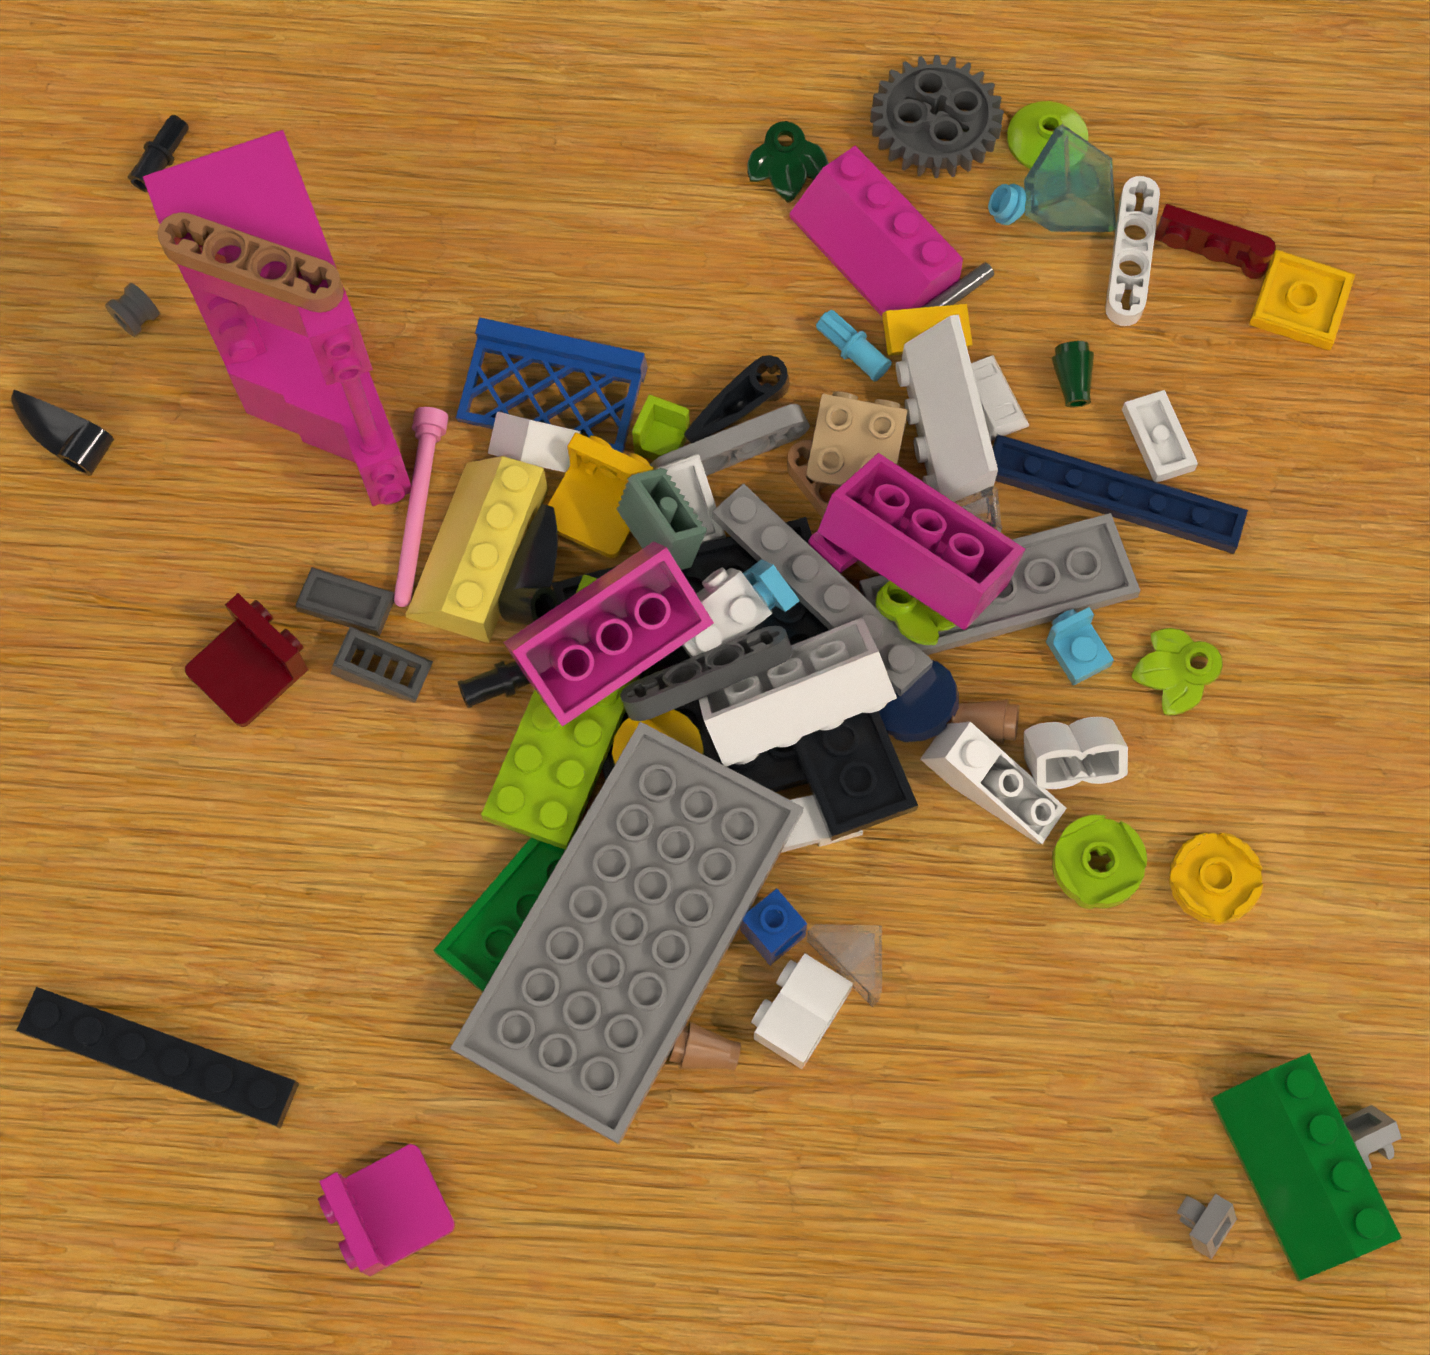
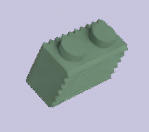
(660, 514)

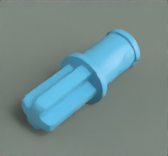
(853, 345)

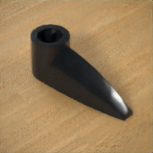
(740, 397)
(63, 433)
(528, 584)

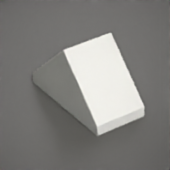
(531, 441)

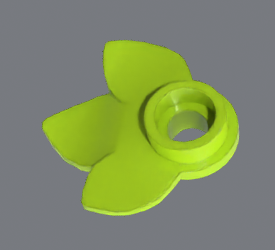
(911, 615)
(1172, 672)

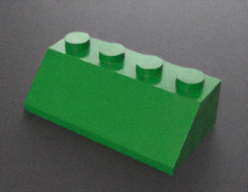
(1305, 1167)

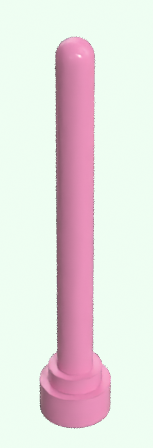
(429, 426)

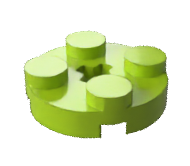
(1106, 837)

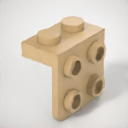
(852, 434)

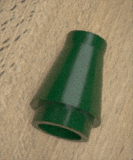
(1074, 371)

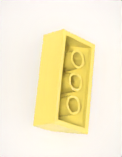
(478, 546)

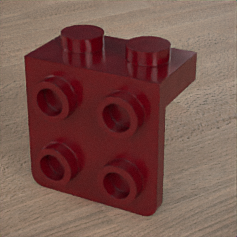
(247, 663)

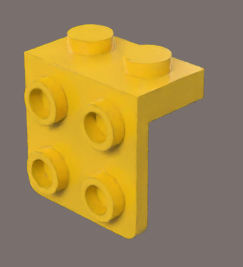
(591, 492)

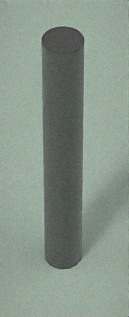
(963, 286)

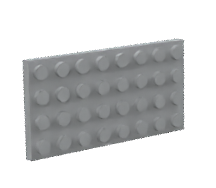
(628, 932)

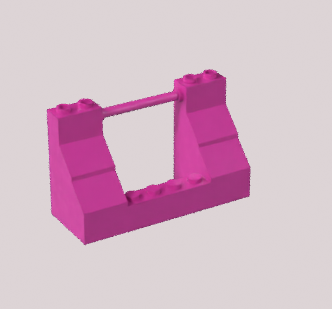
(283, 360)

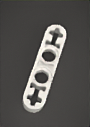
(1132, 250)

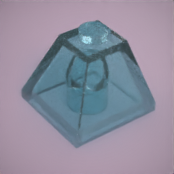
(1071, 186)

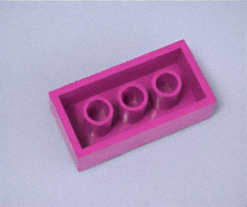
(920, 540)

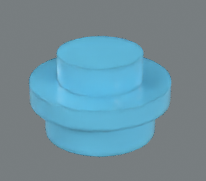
(1007, 203)

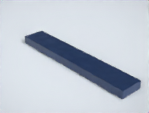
(1118, 493)

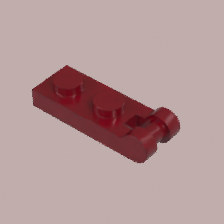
(1216, 240)

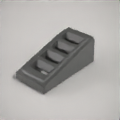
(360, 675)

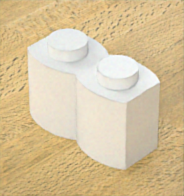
(1076, 752)
(802, 1009)

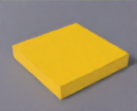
(1302, 299)

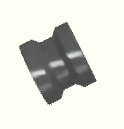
(132, 309)

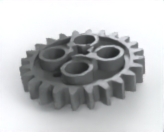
(936, 116)

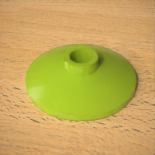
(1027, 128)

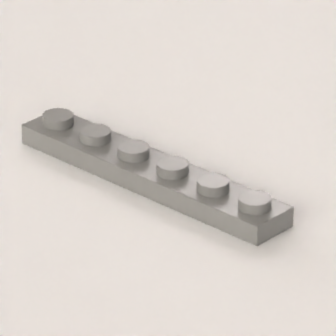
(817, 582)

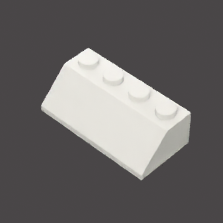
(946, 411)
(811, 691)

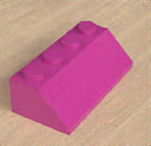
(875, 235)
(609, 632)

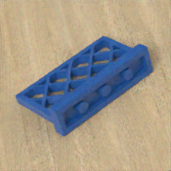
(559, 352)

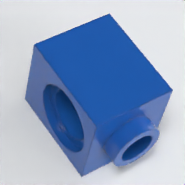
(773, 926)

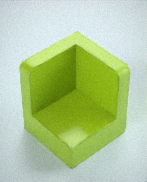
(660, 428)

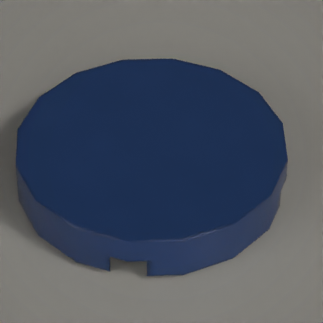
(923, 707)

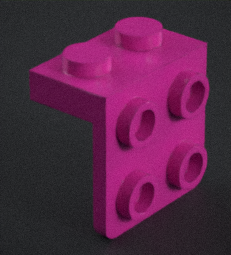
(386, 1210)

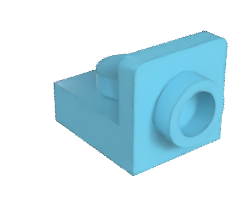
(771, 586)
(1078, 645)

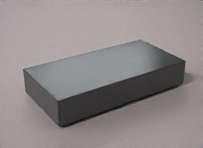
(345, 601)

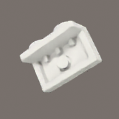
(732, 607)

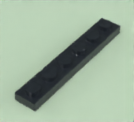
(158, 1057)

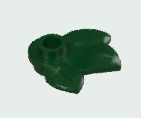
(787, 165)

